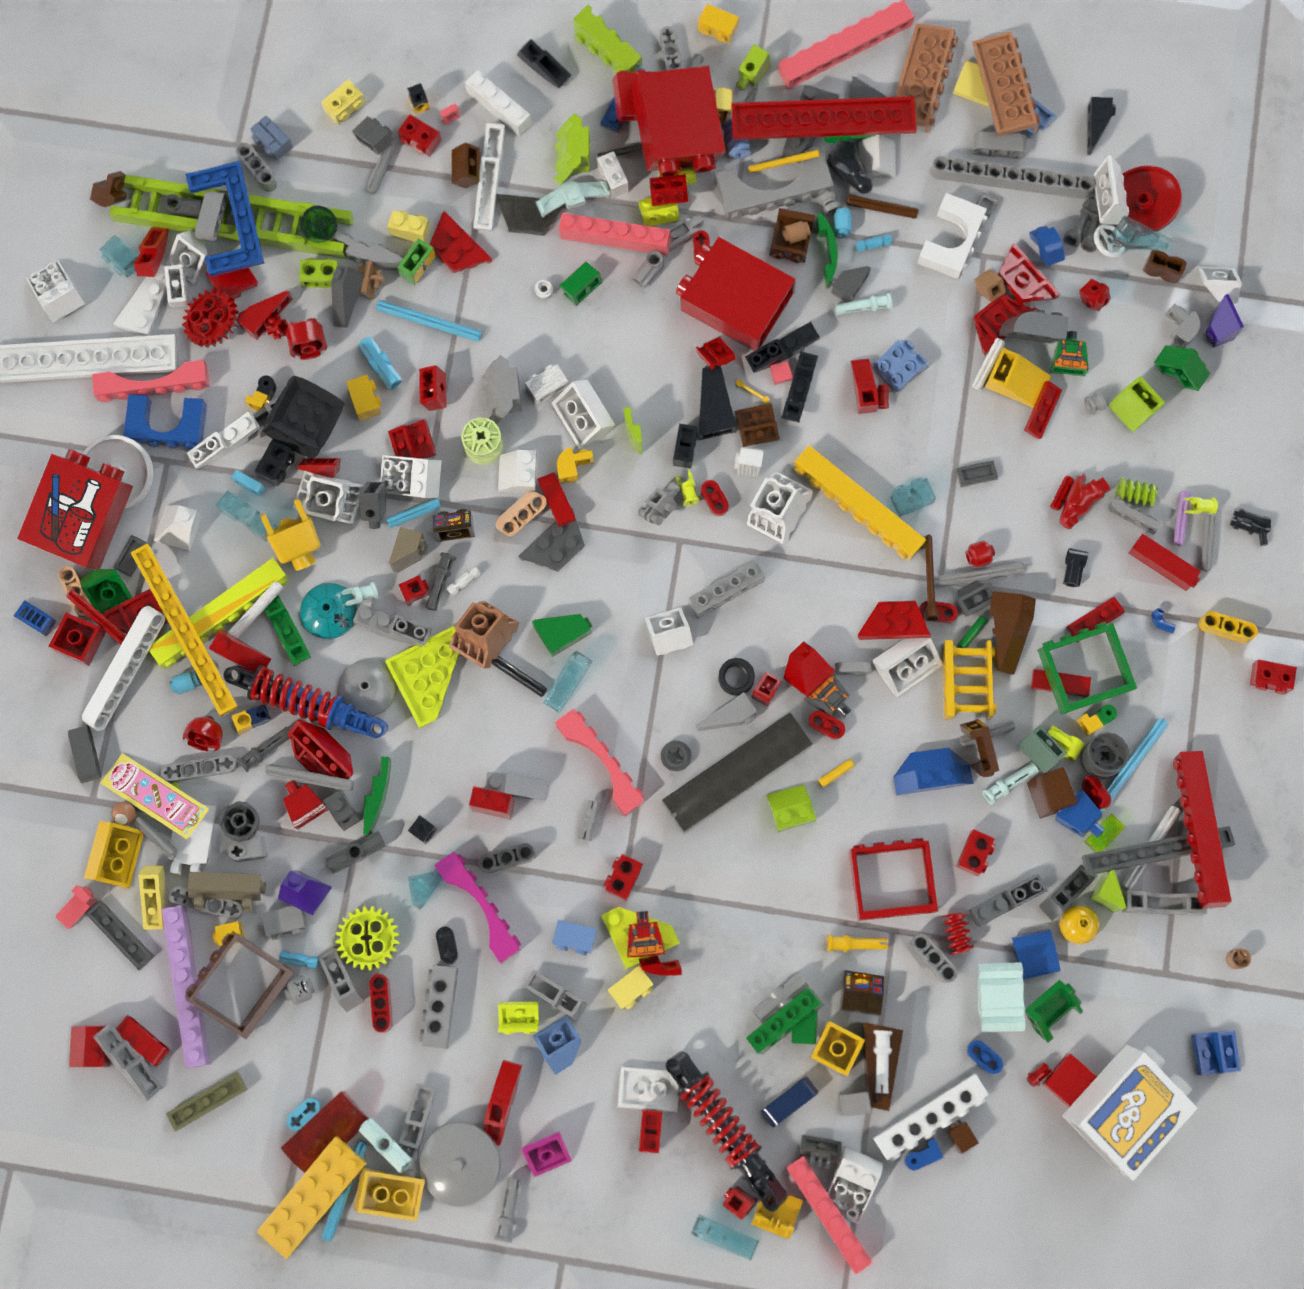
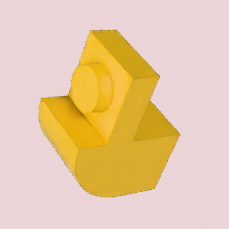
(568, 461)

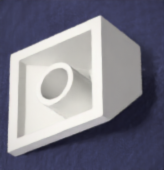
(189, 253)
(1221, 282)
(178, 527)

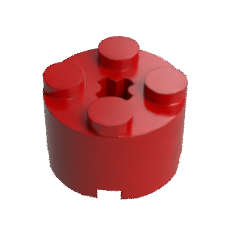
(306, 339)

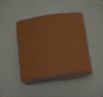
(757, 425)
(1051, 792)

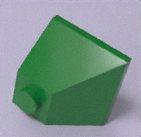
(104, 589)

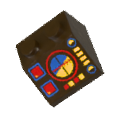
(453, 525)
(862, 993)

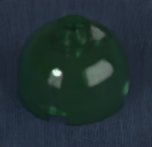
(319, 224)

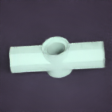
(394, 1153)

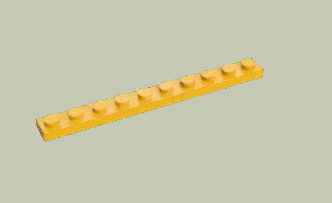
(184, 630)

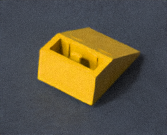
(1016, 378)

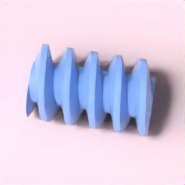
(736, 148)

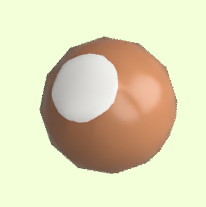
(123, 813)

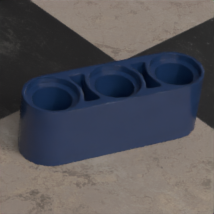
(789, 1101)

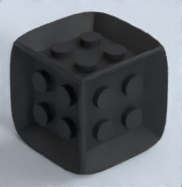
(303, 416)

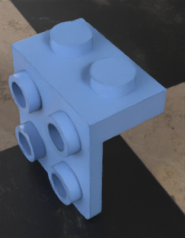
(900, 364)

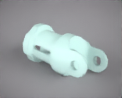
(361, 593)

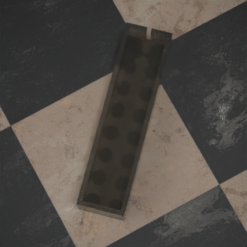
(737, 773)

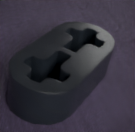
(451, 943)

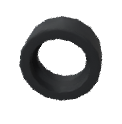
(736, 662)

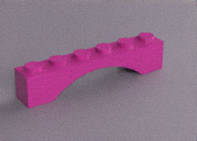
(500, 942)

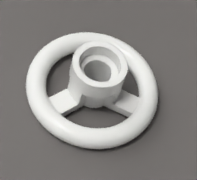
(1106, 243)

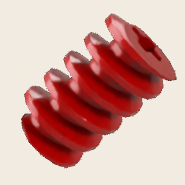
(958, 932)

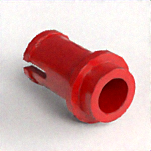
(883, 396)
(1038, 1074)

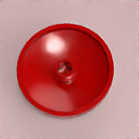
(1152, 196)

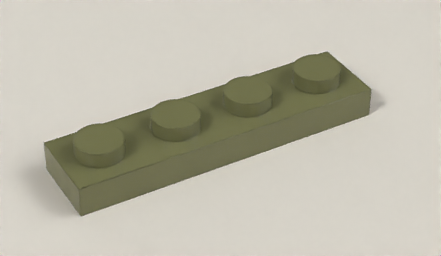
(206, 1101)

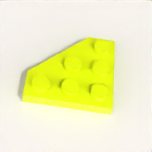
(618, 923)

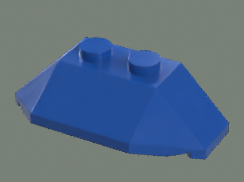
(932, 771)

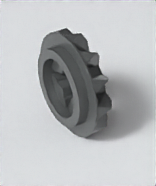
(684, 752)

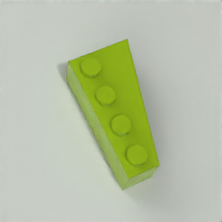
(604, 42)

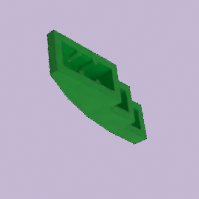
(374, 804)

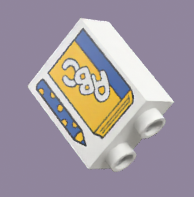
(1131, 1110)

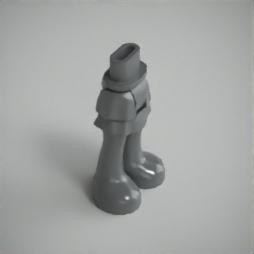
(1090, 213)

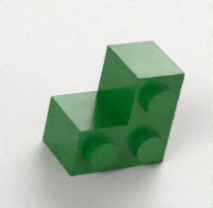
(1184, 365)

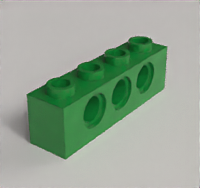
(785, 1021)

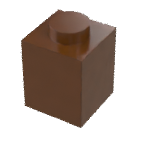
(962, 1136)

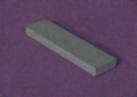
(120, 935)

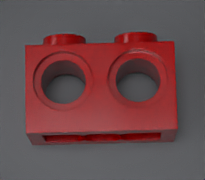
(668, 190)
(971, 850)
(629, 879)
(650, 1131)

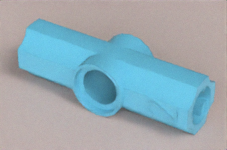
(379, 363)

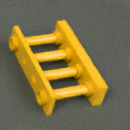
(952, 689)

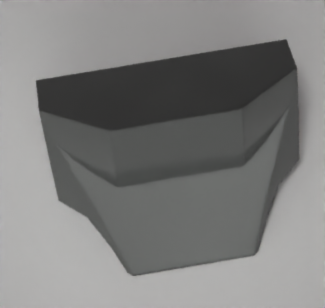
(974, 597)

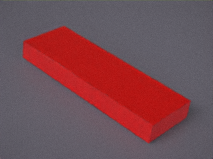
(1043, 410)
(556, 499)
(1104, 613)
(1071, 683)

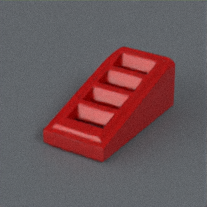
(322, 466)

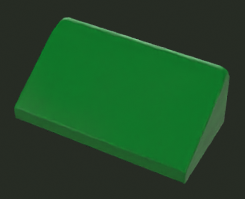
(806, 1032)

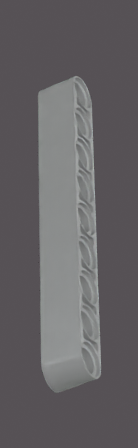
(1020, 173)

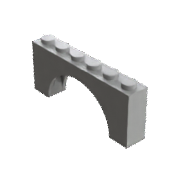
(743, 200)

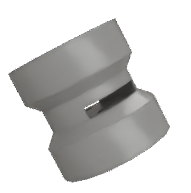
(829, 203)

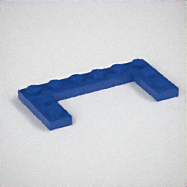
(250, 251)

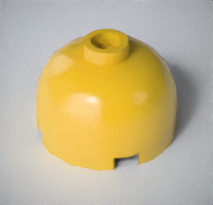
(1071, 927)

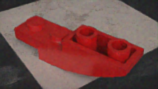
(501, 1100)

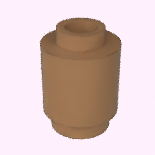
(796, 232)

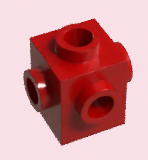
(1095, 294)

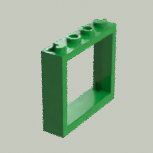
(1054, 679)

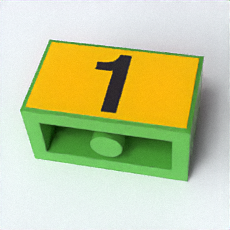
(416, 261)

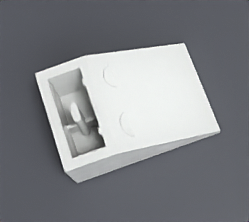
(55, 291)
(411, 476)
(854, 1183)

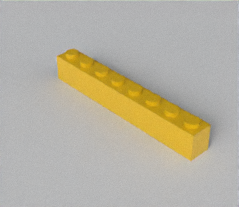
(859, 503)

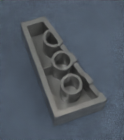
(798, 145)

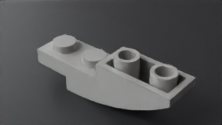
(361, 252)
(391, 626)

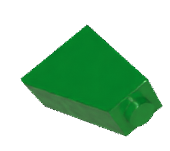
(562, 631)

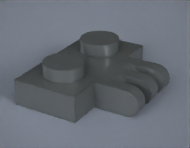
(820, 1150)

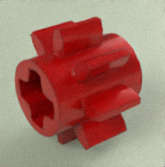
(276, 327)

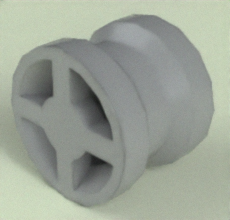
(1095, 403)

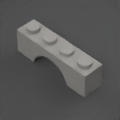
(1162, 903)

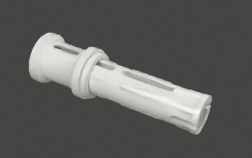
(883, 1050)

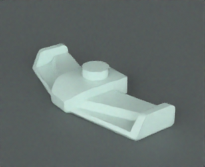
(572, 195)

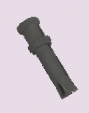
(442, 572)
(258, 757)

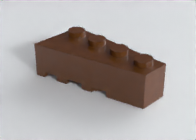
(880, 1100)

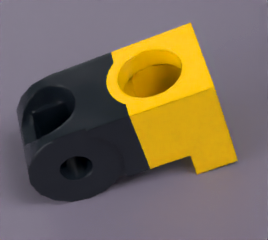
(418, 97)
(263, 393)

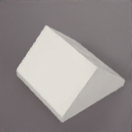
(878, 156)

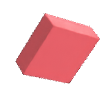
(450, 113)
(781, 372)

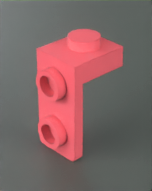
(76, 907)

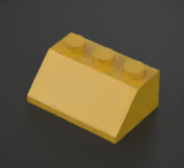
(114, 854)

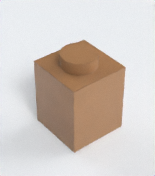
(990, 285)

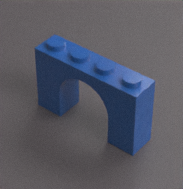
(187, 433)

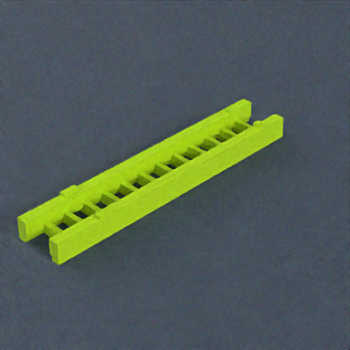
(228, 232)

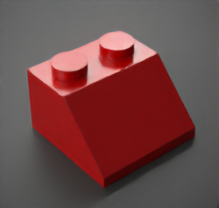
(85, 1049)

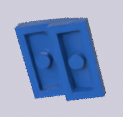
(1036, 953)
(1216, 1052)

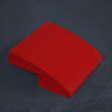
(234, 282)
(413, 440)

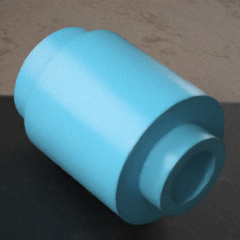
(842, 222)
(184, 682)

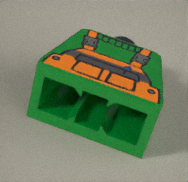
(1070, 356)

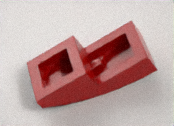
(654, 966)

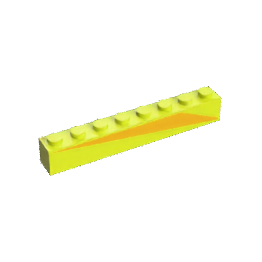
(220, 611)

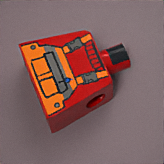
(644, 937)

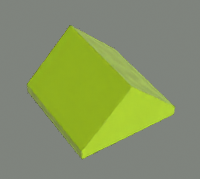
(1108, 892)

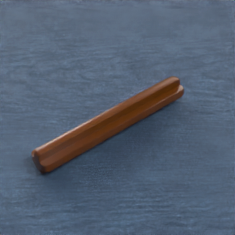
(882, 206)

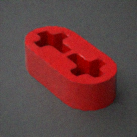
(696, 243)

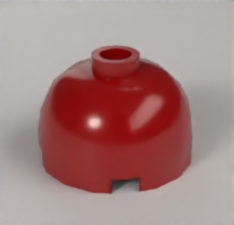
(203, 733)

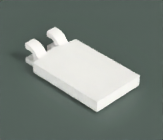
(197, 847)

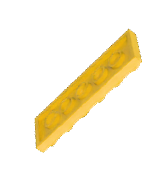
(311, 1197)

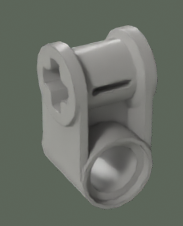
(252, 849)

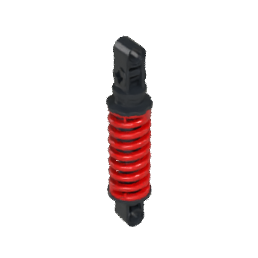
(740, 1149)

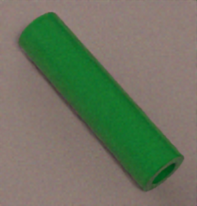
(972, 632)

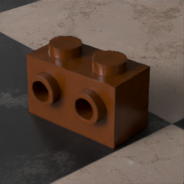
(465, 165)

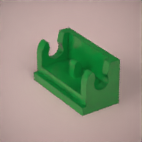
(581, 283)

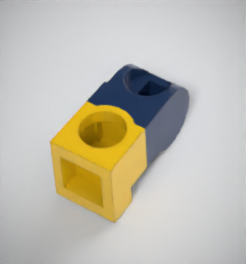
(251, 718)

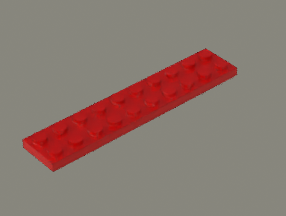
(823, 118)

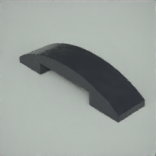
(799, 386)

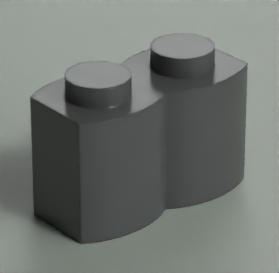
(373, 135)

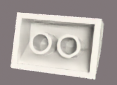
(1110, 192)
(583, 413)
(907, 663)

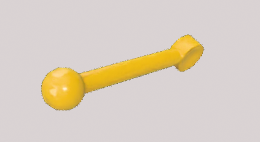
(739, 383)

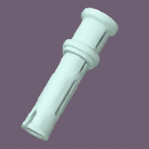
(873, 304)
(1002, 788)

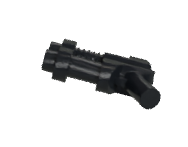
(1259, 524)

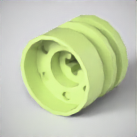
(481, 450)

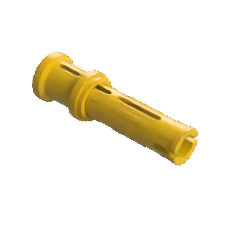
(846, 943)

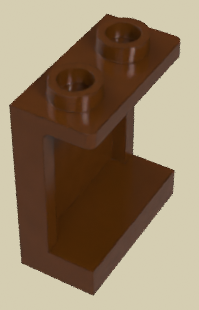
(796, 251)
(980, 732)

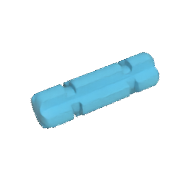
(874, 242)
(298, 959)

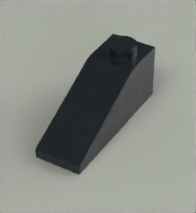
(1098, 117)

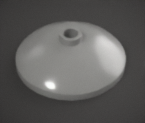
(380, 688)

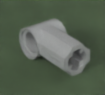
(647, 269)

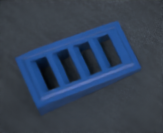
(46, 625)

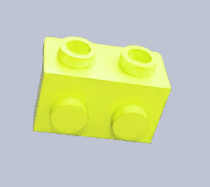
(657, 214)
(518, 1017)

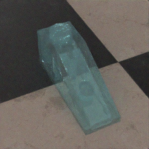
(1139, 237)
(567, 680)
(724, 1237)

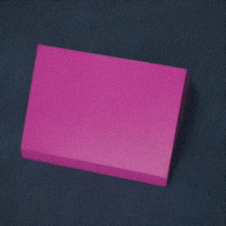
(546, 1154)

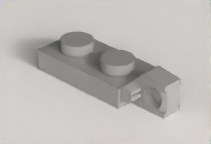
(684, 230)

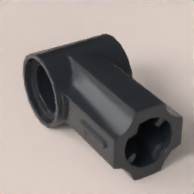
(1075, 562)

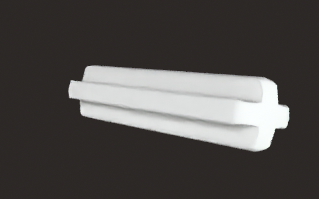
(988, 364)

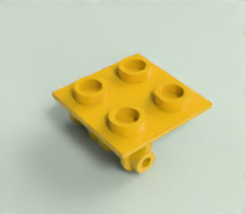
(780, 1221)

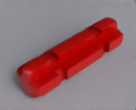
(1062, 493)

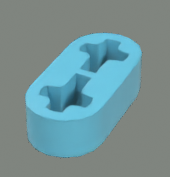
(248, 483)
(300, 1110)

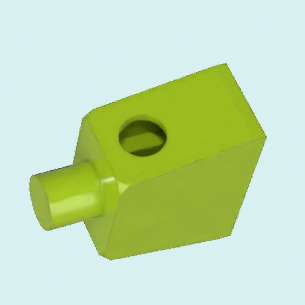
(753, 67)

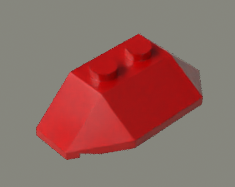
(319, 751)

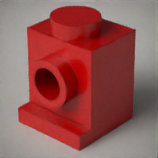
(408, 586)
(738, 1209)

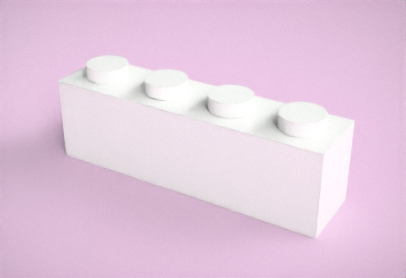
(498, 103)

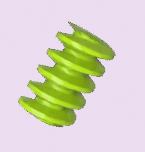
(1136, 491)

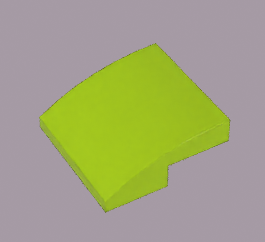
(633, 431)

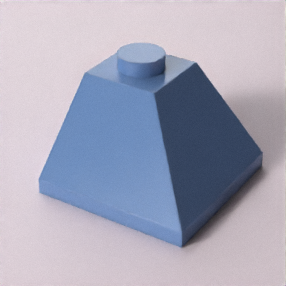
(559, 1044)

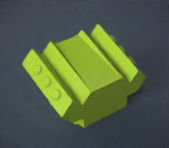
(572, 149)

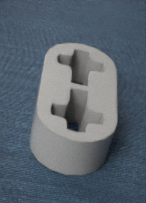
(853, 668)

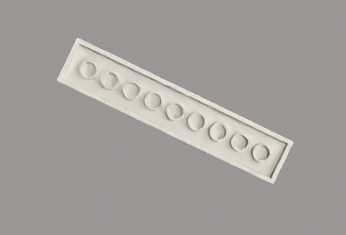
(88, 357)

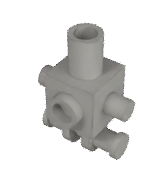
(659, 504)

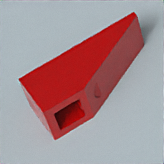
(864, 386)

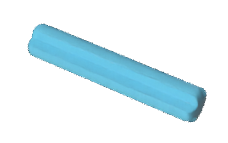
(413, 513)

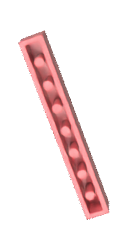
(845, 44)

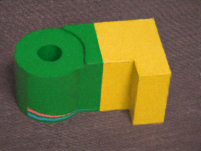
(1103, 717)

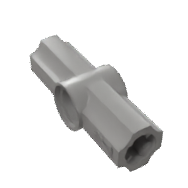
(780, 998)

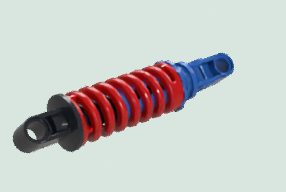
(303, 701)

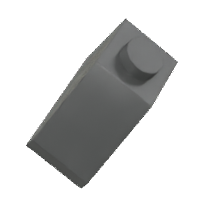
(849, 283)

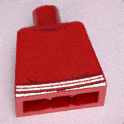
(302, 804)

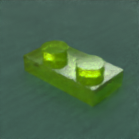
(1112, 827)

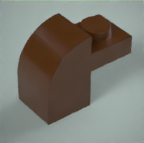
(109, 191)

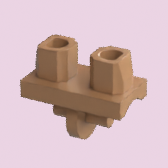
(371, 279)

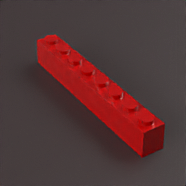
(1202, 830)

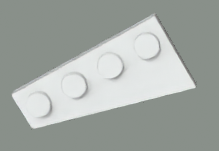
(144, 305)

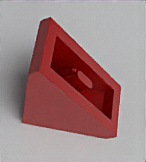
(766, 689)

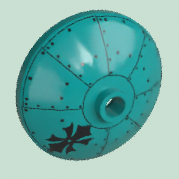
(328, 623)

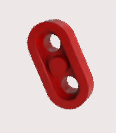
(715, 498)
(942, 607)
(827, 724)
(1096, 792)

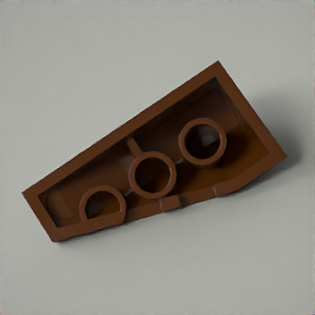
(1012, 622)

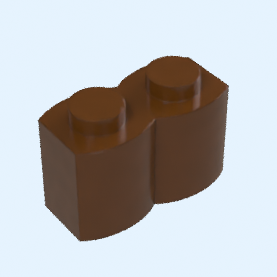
(1161, 265)

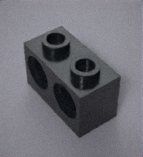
(685, 446)
(270, 461)

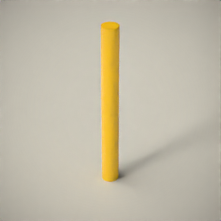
(784, 161)

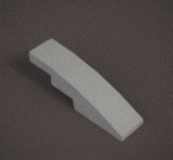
(127, 1062)
(416, 1121)

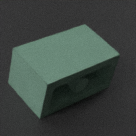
(1042, 749)

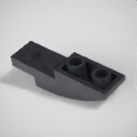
(782, 349)

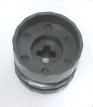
(1111, 747)

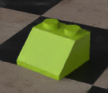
(791, 808)

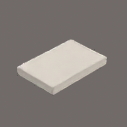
(647, 1089)

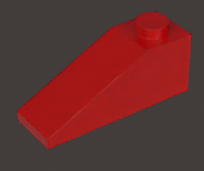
(255, 316)
(238, 651)

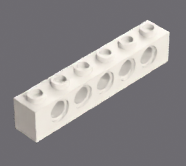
(977, 1096)

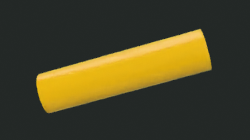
(836, 773)

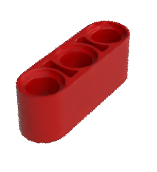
(386, 1012)
(142, 1041)

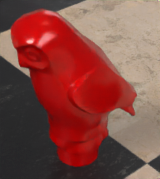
(1081, 499)

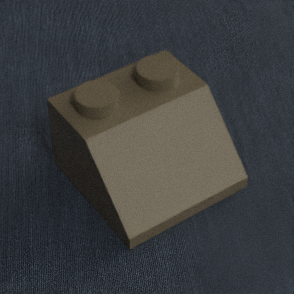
(408, 549)

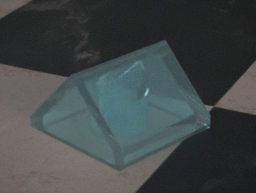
(422, 887)

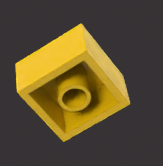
(837, 1048)

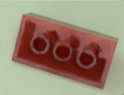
(338, 1118)

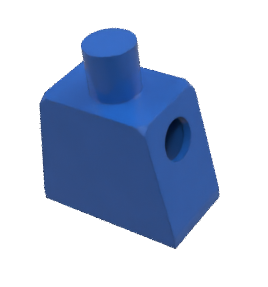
(1081, 817)

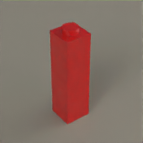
(1165, 562)

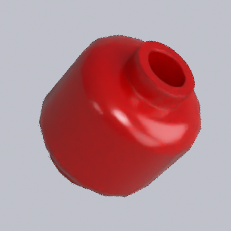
(980, 554)

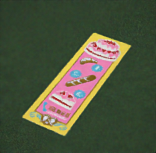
(154, 796)

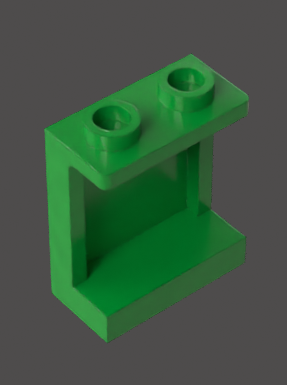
(1051, 1008)

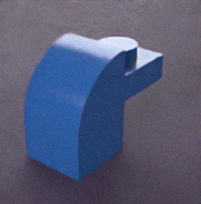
(1049, 245)

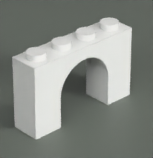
(952, 260)

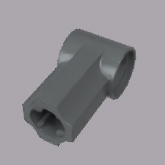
(185, 206)

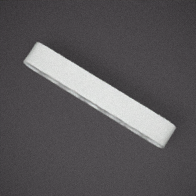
(123, 668)

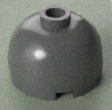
(239, 821)

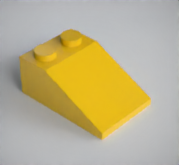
(389, 1194)

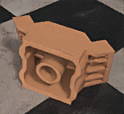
(482, 633)

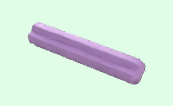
(1181, 519)

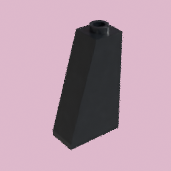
(715, 407)

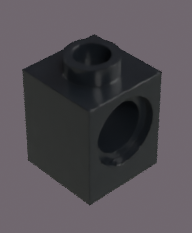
(422, 829)

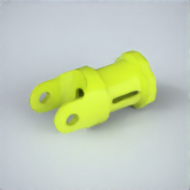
(688, 490)
(1202, 505)

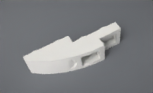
(226, 441)

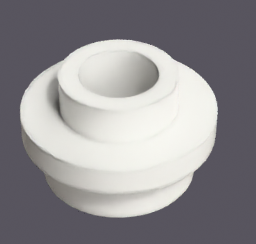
(543, 284)

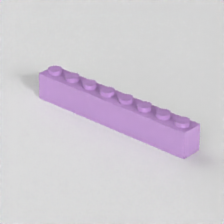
(183, 974)

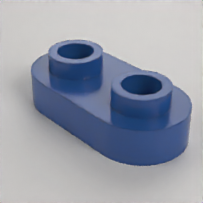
(984, 1056)

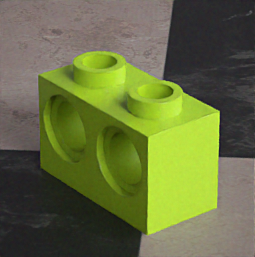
(318, 278)

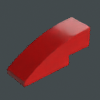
(151, 252)

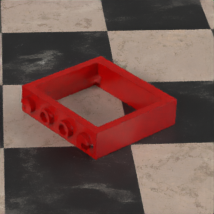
(897, 845)

